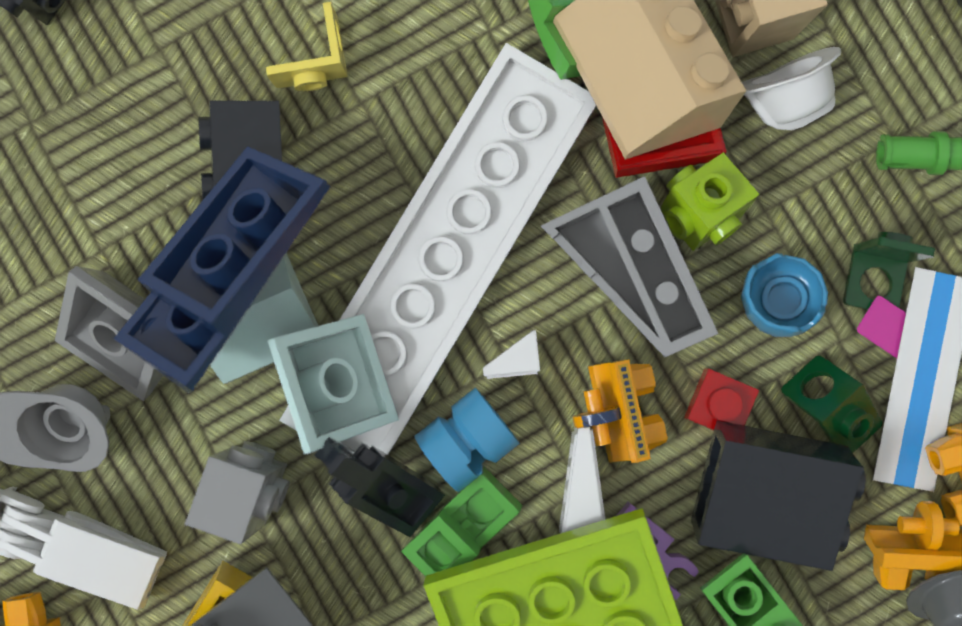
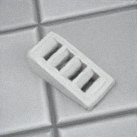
(582, 489)

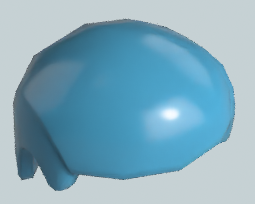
(784, 295)

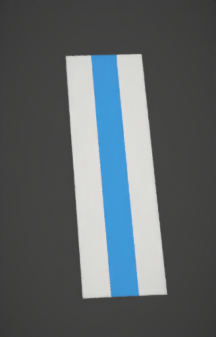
(922, 380)

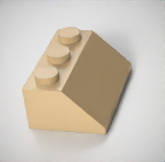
(650, 69)

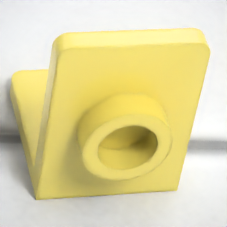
(314, 73)

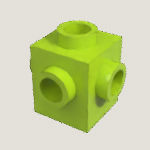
(707, 202)

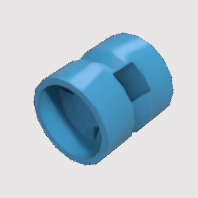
(466, 440)

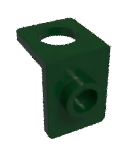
(888, 253)
(844, 412)

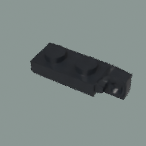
(380, 485)

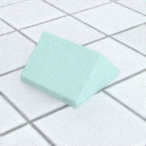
(274, 312)
(333, 381)

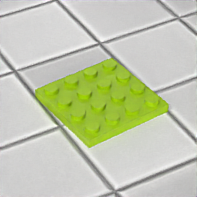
(575, 578)

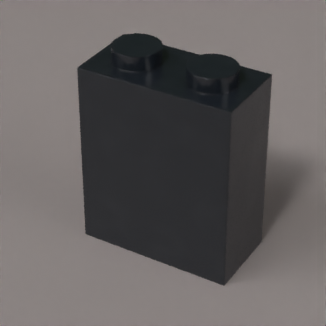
(777, 495)

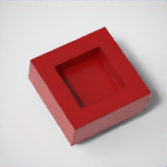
(721, 400)

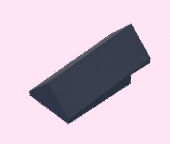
(219, 265)

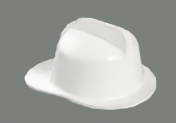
(796, 91)

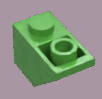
(746, 597)

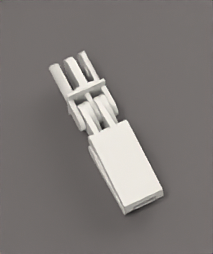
(78, 550)

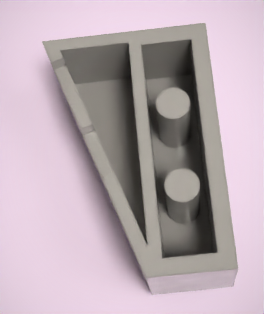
(637, 264)

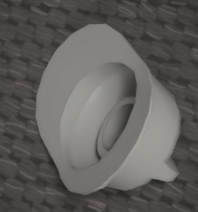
(53, 429)

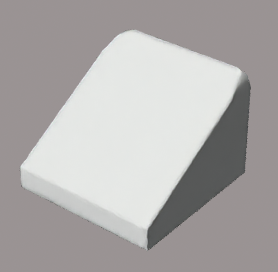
(517, 360)

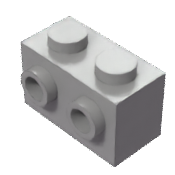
(238, 492)

